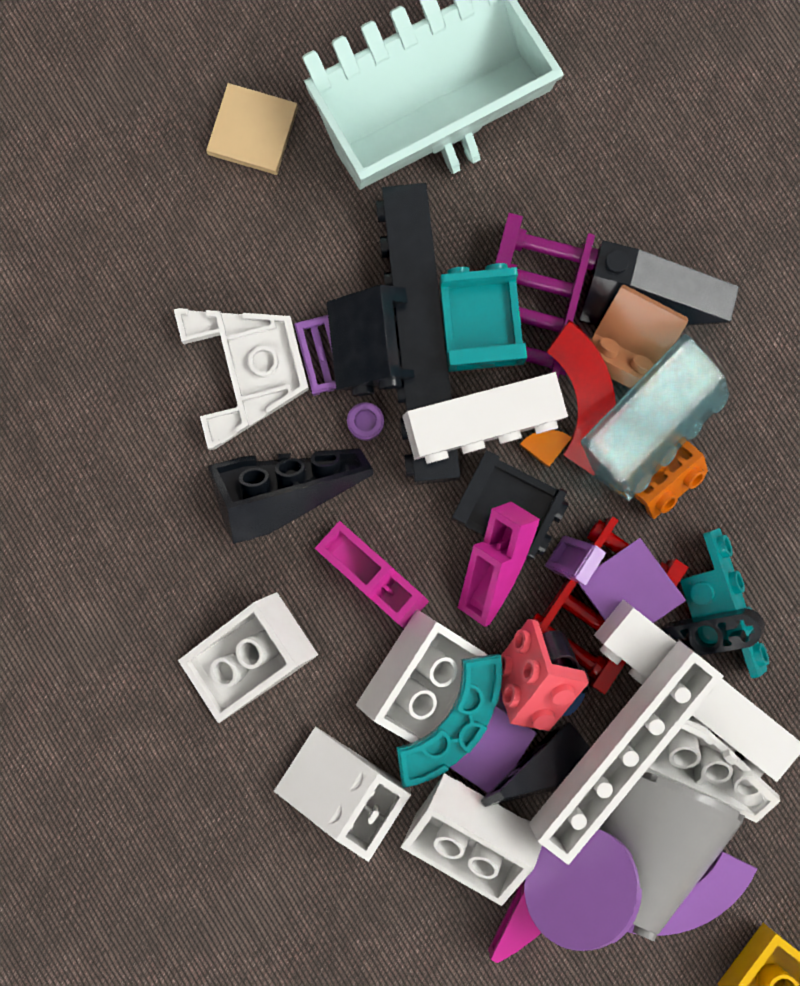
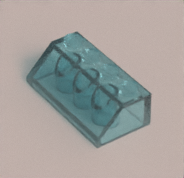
(655, 418)

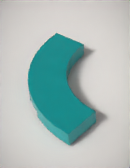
(462, 726)

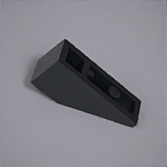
(542, 767)

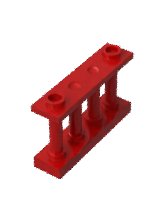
(602, 670)

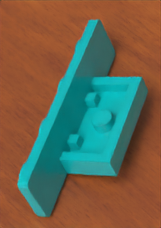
(721, 592)

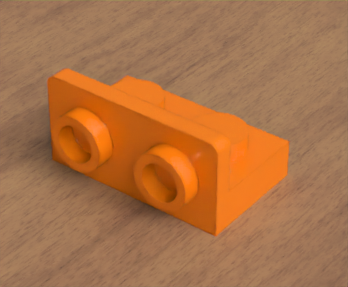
(673, 480)

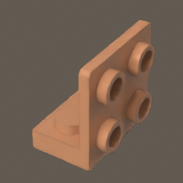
(636, 334)

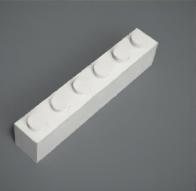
(725, 711)
(624, 752)

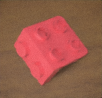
(532, 686)

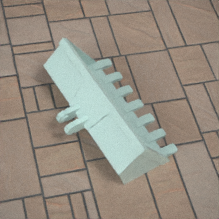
(428, 84)

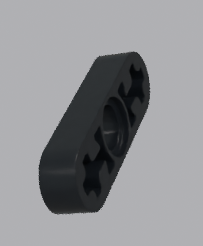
(736, 640)

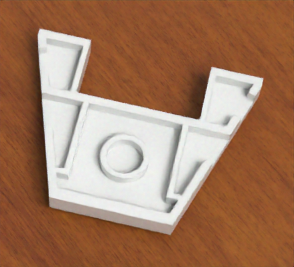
(260, 361)

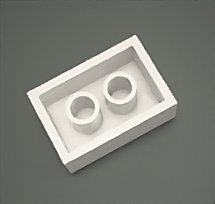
(472, 842)

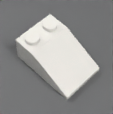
(247, 656)

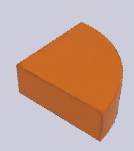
(545, 446)

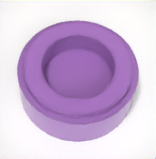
(365, 421)

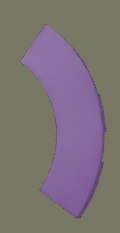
(712, 895)

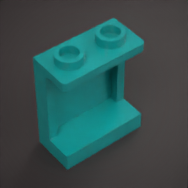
(482, 318)

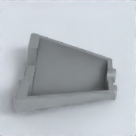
(672, 842)

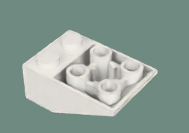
(343, 793)

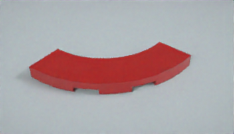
(591, 385)

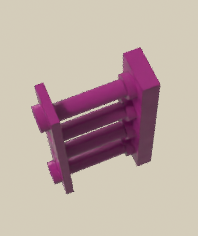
(515, 239)

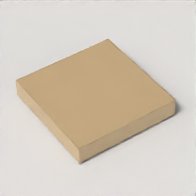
(252, 129)

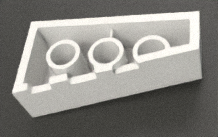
(484, 417)

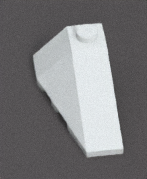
(710, 767)

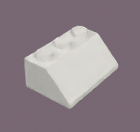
(417, 679)

